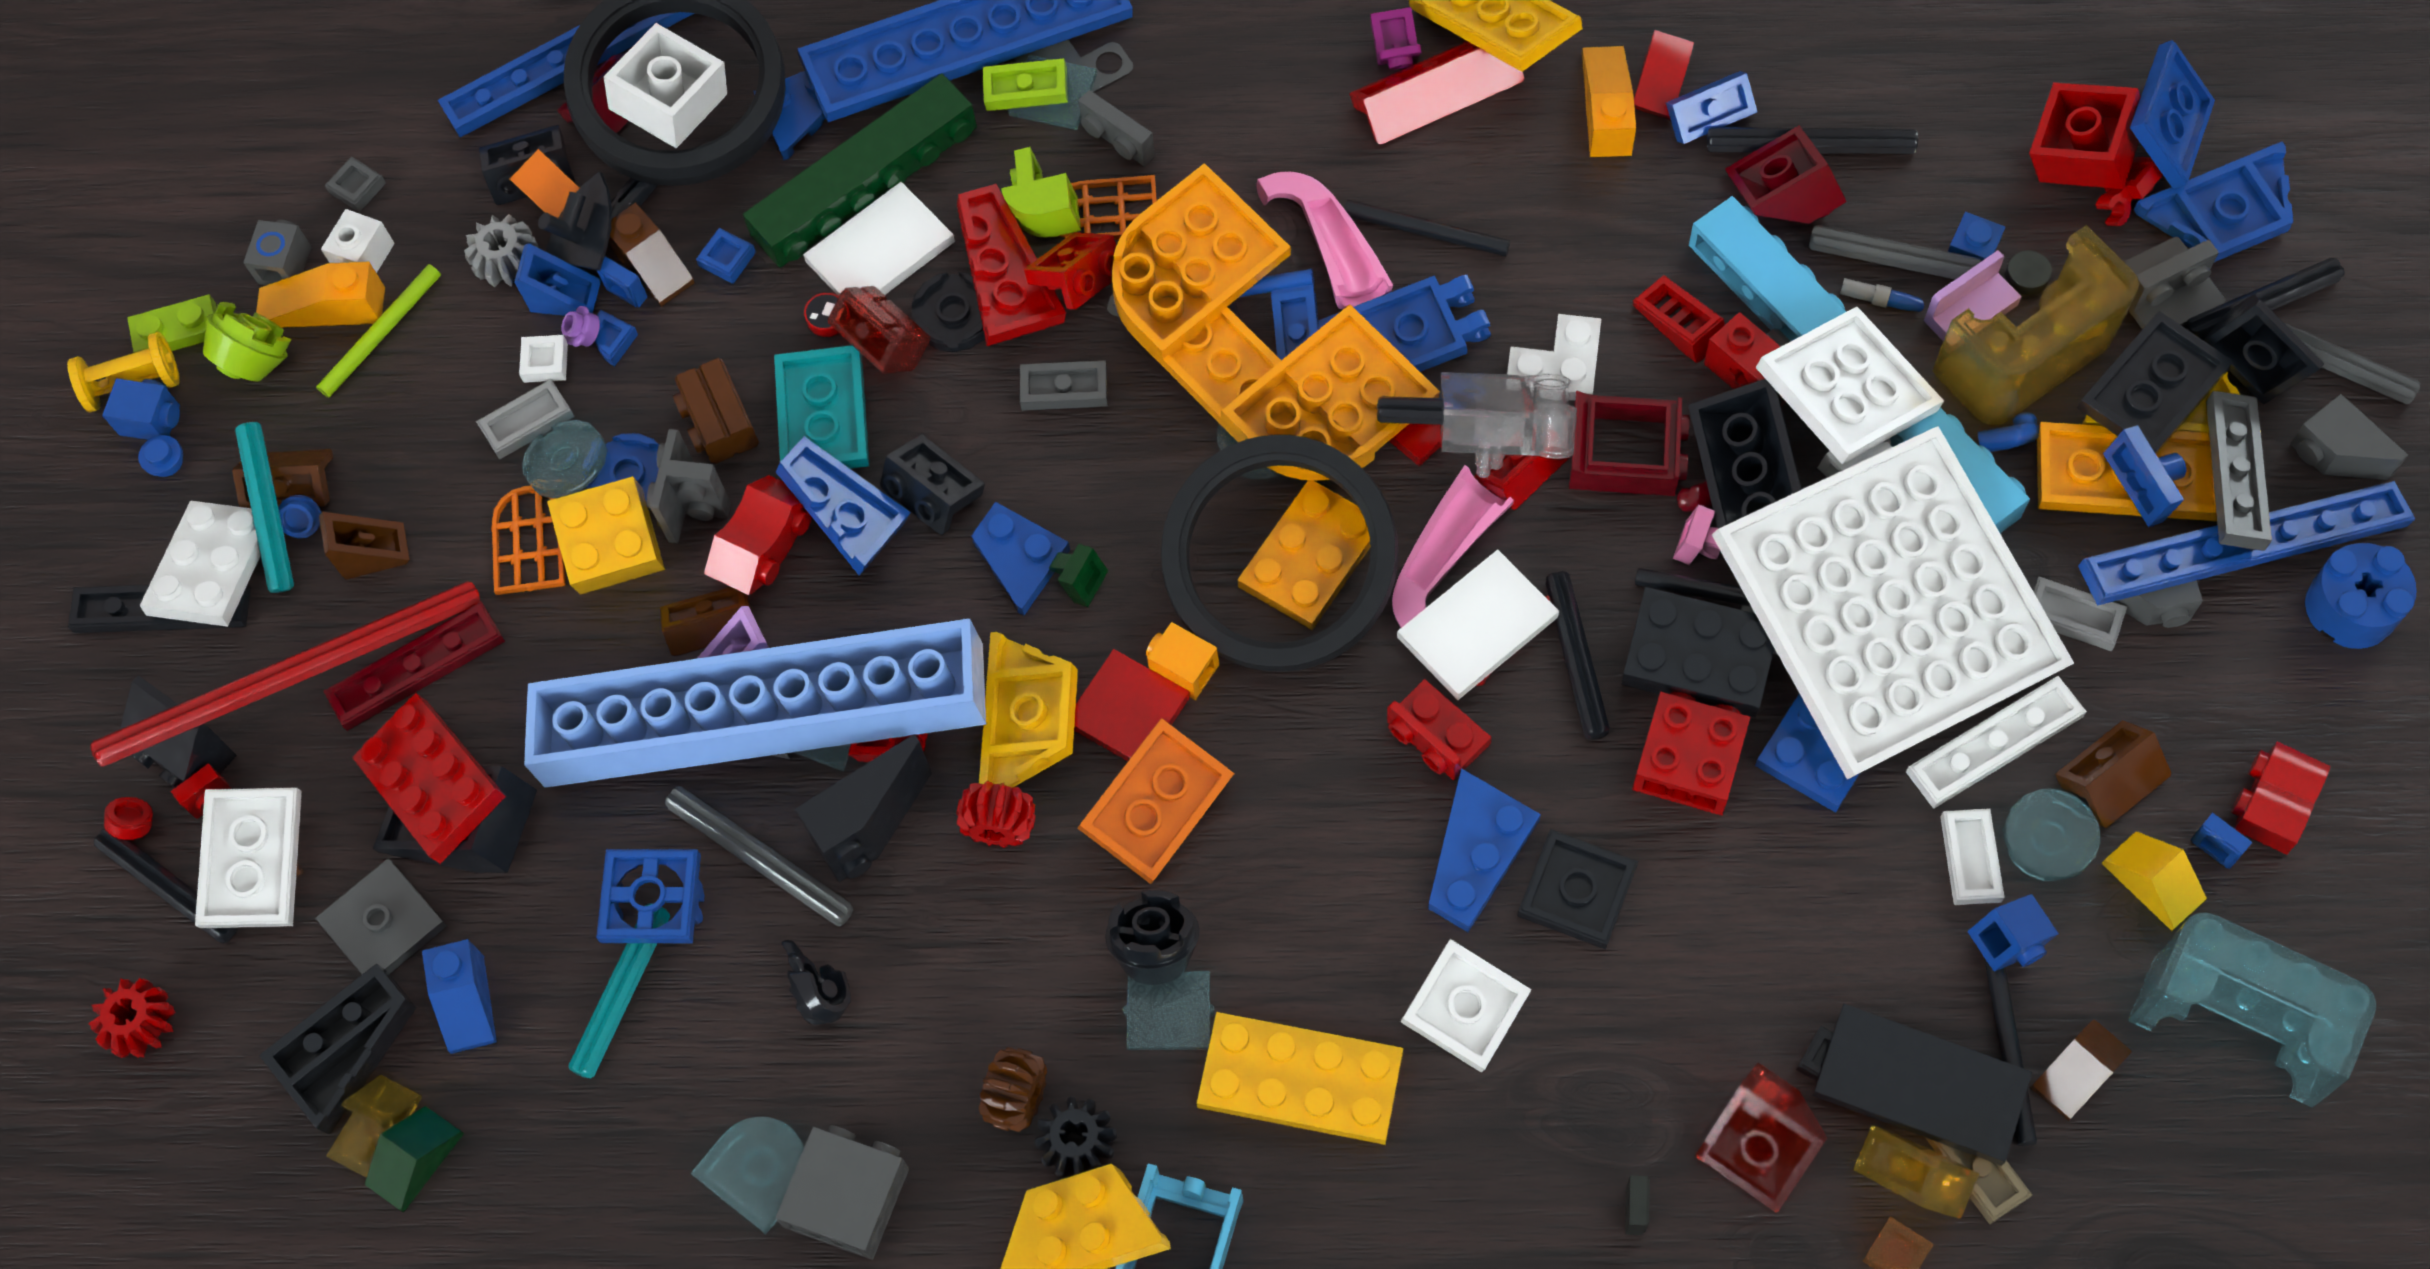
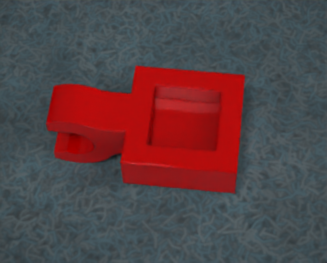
(2139, 183)

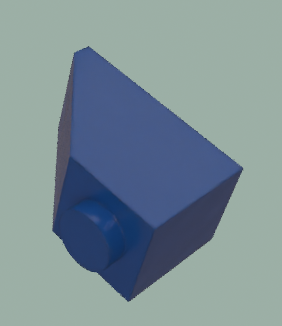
(460, 995)

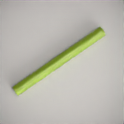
(378, 331)

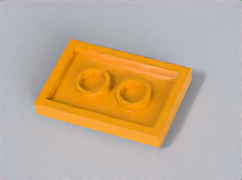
(1308, 555)

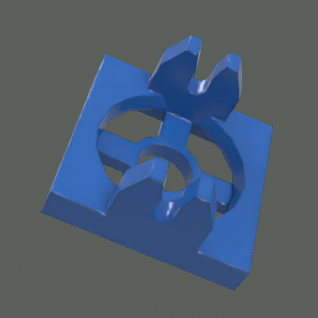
(678, 930)

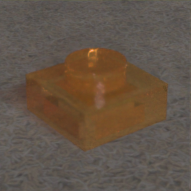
(1897, 1248)

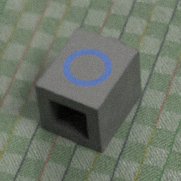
(276, 251)

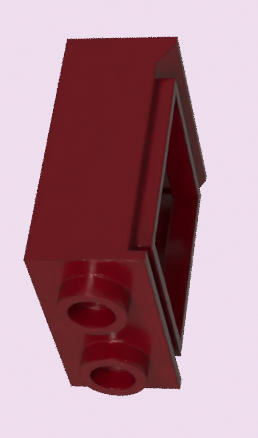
(1626, 476)

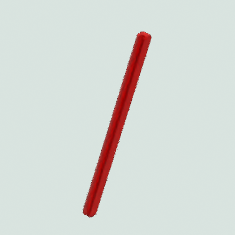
(283, 674)

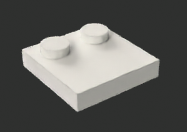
(1465, 1006)

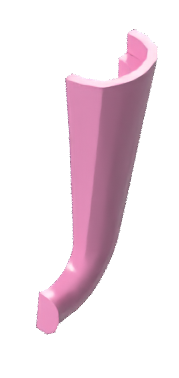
(1348, 258)
(1450, 532)

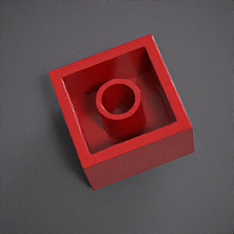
(2086, 136)

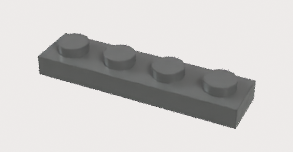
(2238, 471)

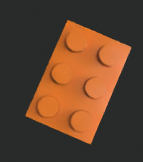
(1155, 801)

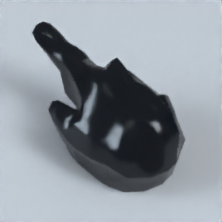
(818, 998)

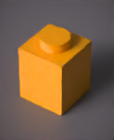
(1183, 658)

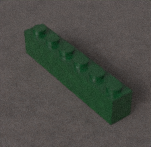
(860, 170)

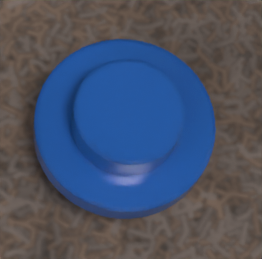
(161, 456)
(299, 516)

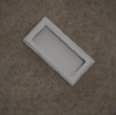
(525, 419)
(2077, 614)

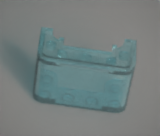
(2265, 987)

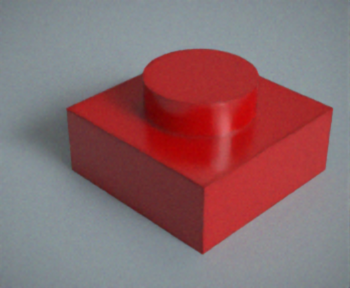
(192, 791)

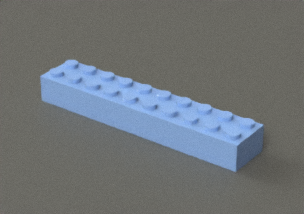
(755, 703)

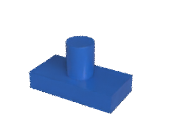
(2145, 475)

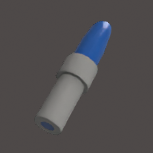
(1881, 295)

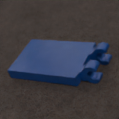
(1421, 322)

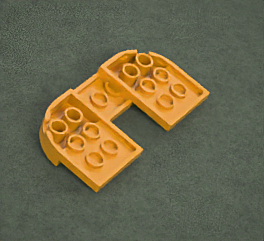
(1172, 292)

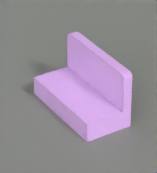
(1979, 290)

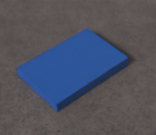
(2172, 114)

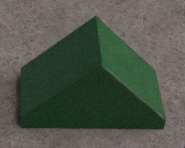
(410, 1156)

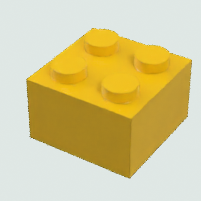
(605, 535)

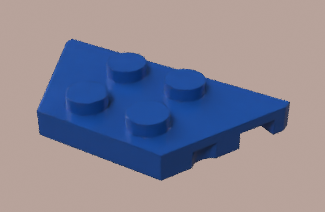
(2227, 205)

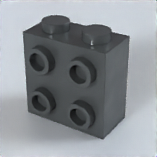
(843, 1191)

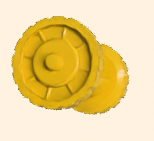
(145, 364)

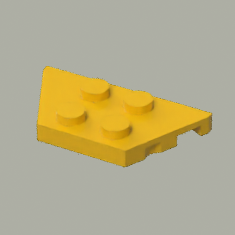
(1027, 712)
(1083, 1224)

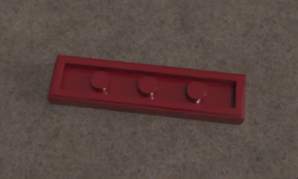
(413, 666)

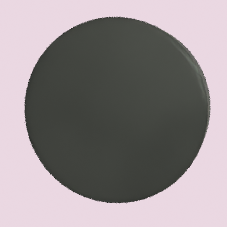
(2028, 272)

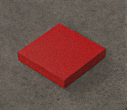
(1126, 705)

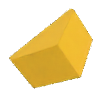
(2157, 877)

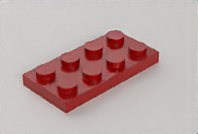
(428, 778)

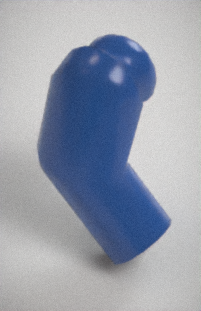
(2022, 432)

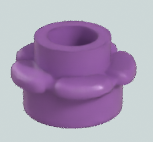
(580, 327)

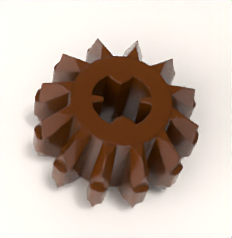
(1013, 1089)

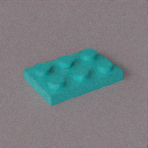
(823, 400)

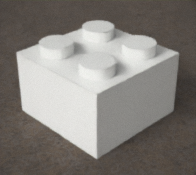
(665, 85)

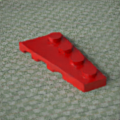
(997, 265)

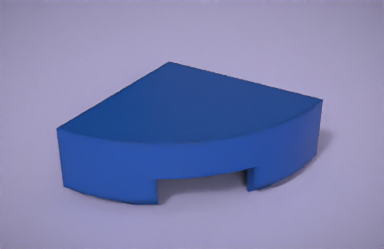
(614, 337)

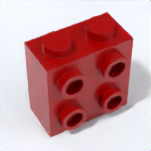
(1691, 752)

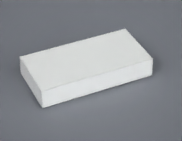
(1972, 856)

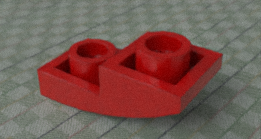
(1662, 73)

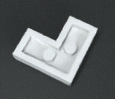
(1572, 355)

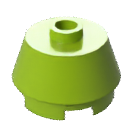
(243, 343)

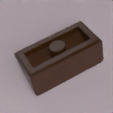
(697, 620)

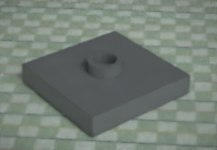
(381, 920)

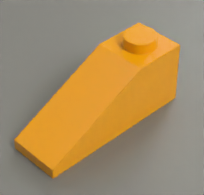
(1608, 101)
(325, 297)

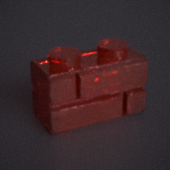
(878, 329)

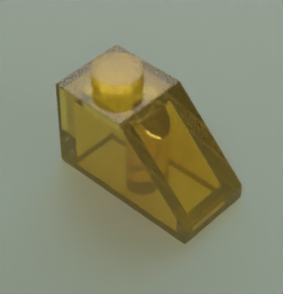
(1916, 1172)

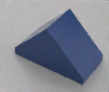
(553, 284)

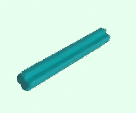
(264, 507)
(614, 1003)

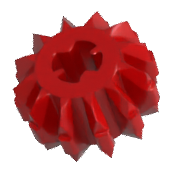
(996, 814)
(114, 1024)

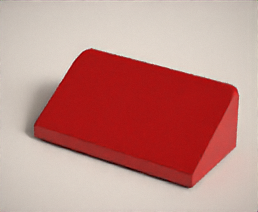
(1520, 476)

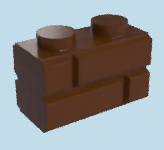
(715, 410)

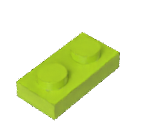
(1025, 84)
(179, 323)

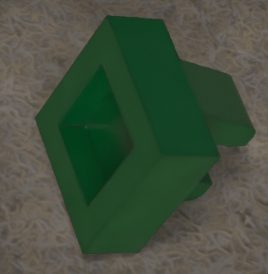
(1080, 573)

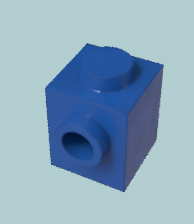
(141, 409)
(2013, 933)

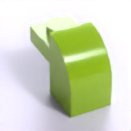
(1041, 204)

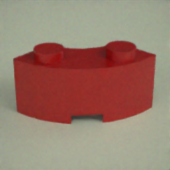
(757, 536)

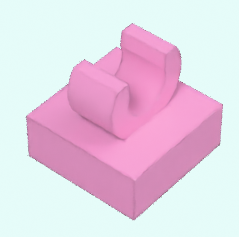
(1697, 537)

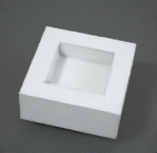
(543, 358)

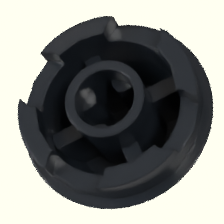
(1152, 937)

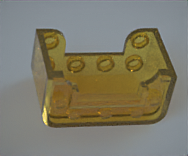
(2007, 367)

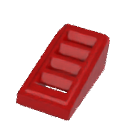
(1690, 340)

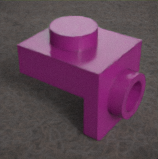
(1395, 38)

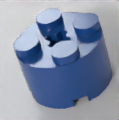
(2361, 594)

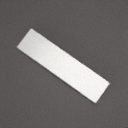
(1995, 742)

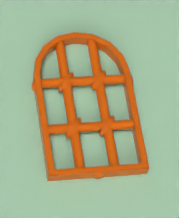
(1120, 200)
(518, 554)

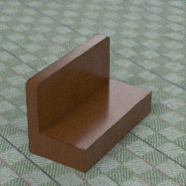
(292, 475)
(2116, 771)

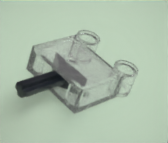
(1493, 416)

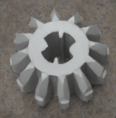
(498, 249)

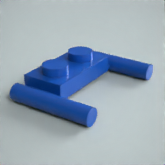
(1293, 307)

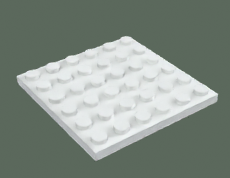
(1892, 600)

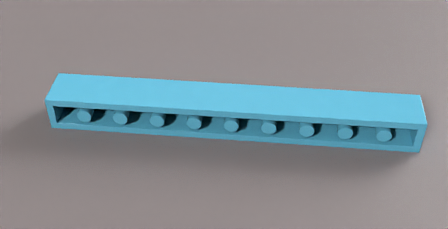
(1793, 301)

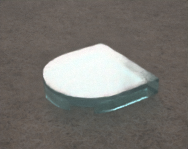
(752, 1168)

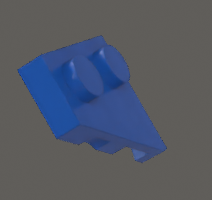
(1017, 553)

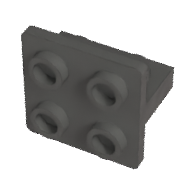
(2174, 281)
(684, 488)

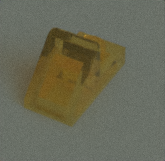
(373, 1111)

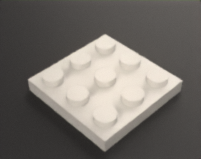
(1849, 385)

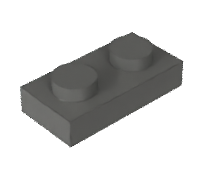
(1117, 128)
(1063, 385)

